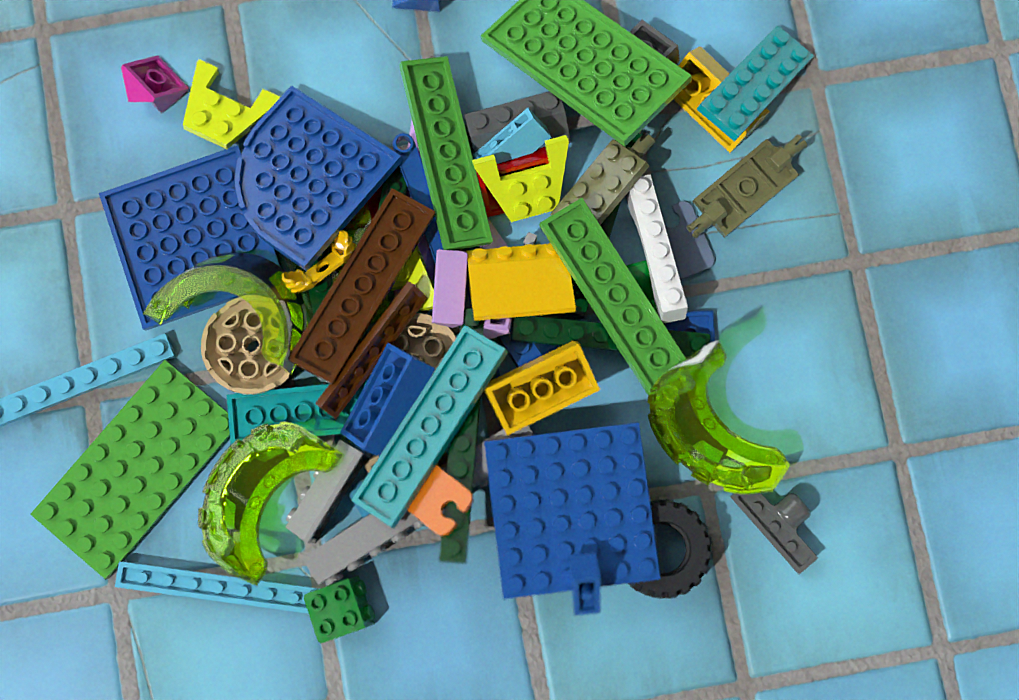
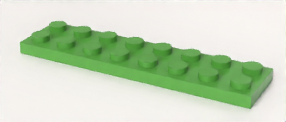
(445, 153)
(612, 292)

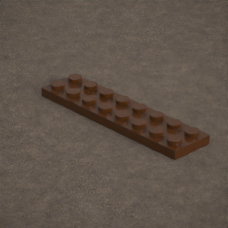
(361, 286)

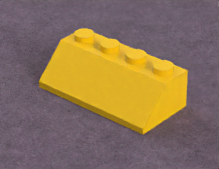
(705, 78)
(541, 387)

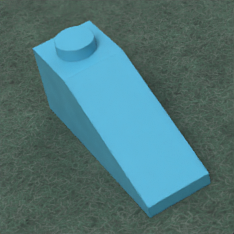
(517, 139)

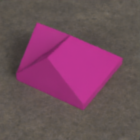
(152, 82)

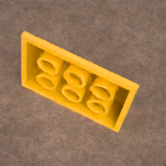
(518, 282)

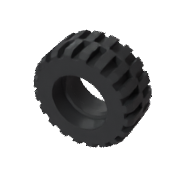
(697, 552)

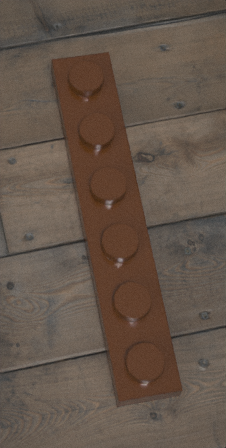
(369, 351)

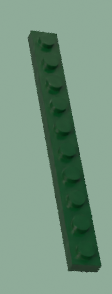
(462, 469)

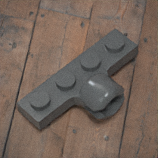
(779, 525)

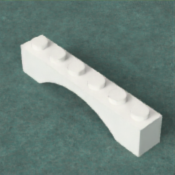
(661, 264)

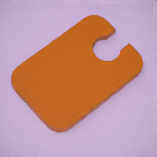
(432, 498)

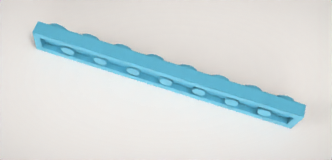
(85, 379)
(211, 587)

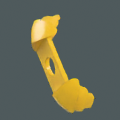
(341, 252)

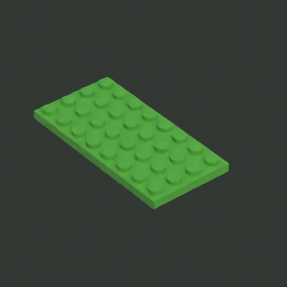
(588, 63)
(134, 469)

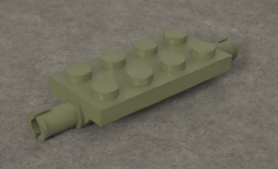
(609, 177)
(746, 187)

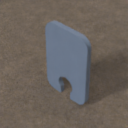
(690, 253)

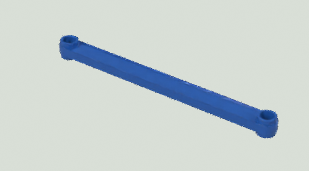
(417, 185)

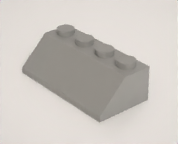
(325, 495)

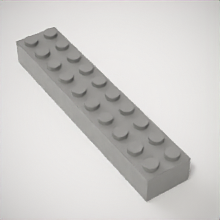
(371, 534)

